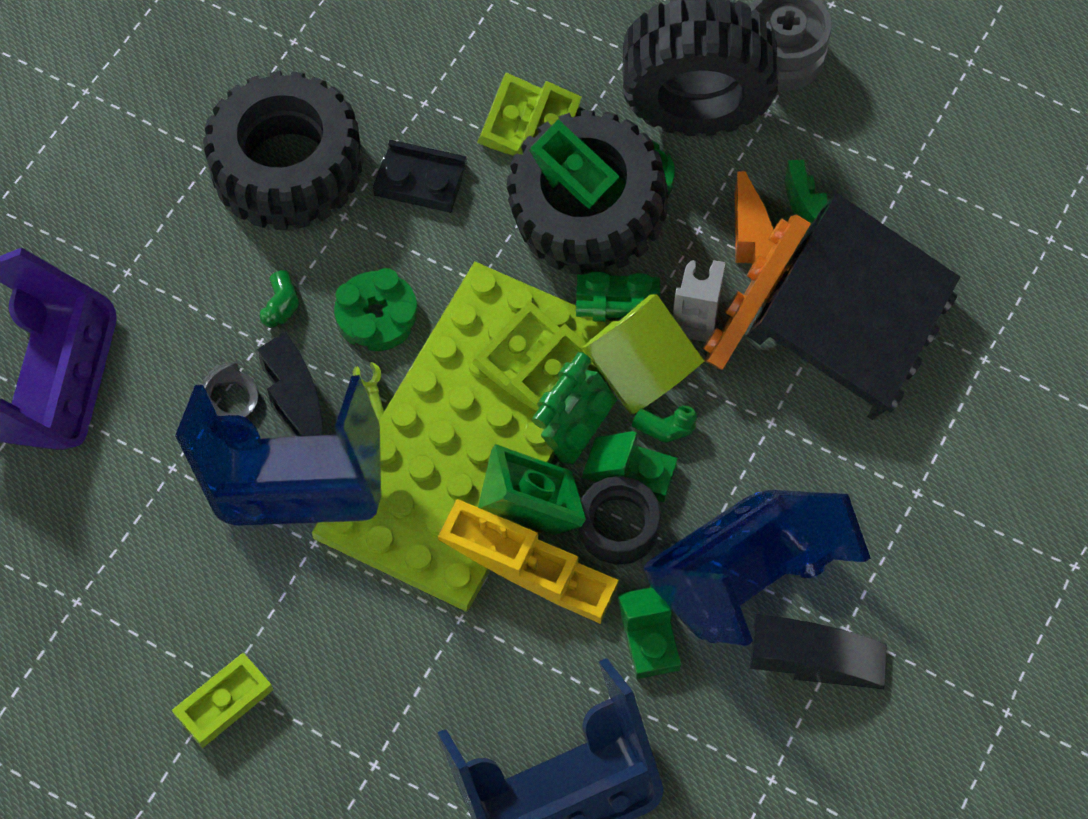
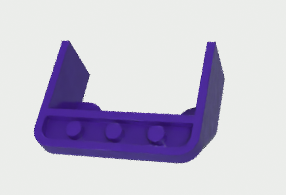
(63, 357)

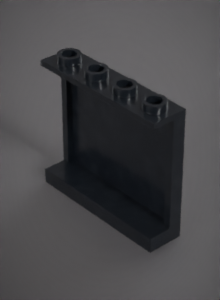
(858, 303)

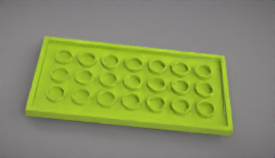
(442, 436)

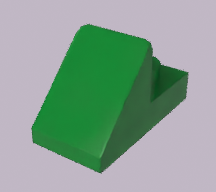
(572, 164)
(620, 456)
(648, 633)

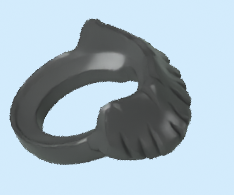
(230, 374)

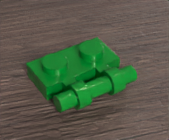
(612, 296)
(573, 408)

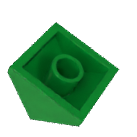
(531, 492)

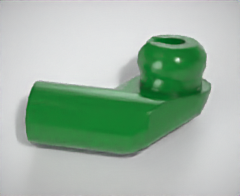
(283, 303)
(668, 428)

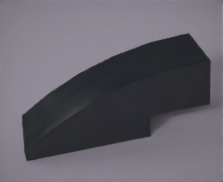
(293, 389)
(817, 652)

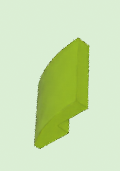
(522, 109)
(529, 354)
(643, 354)

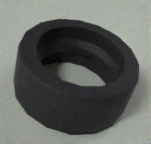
(620, 489)

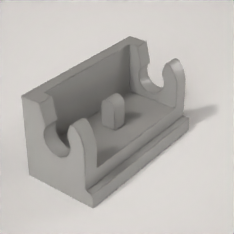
(699, 301)

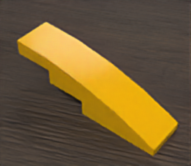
(528, 562)

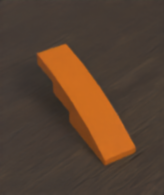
(751, 224)

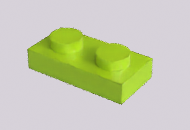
(222, 700)

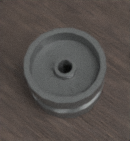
(801, 36)

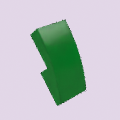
(801, 191)

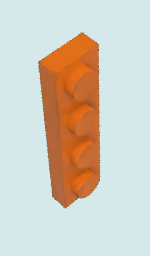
(764, 275)

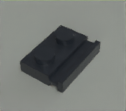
(420, 176)

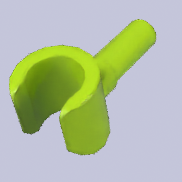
(372, 389)

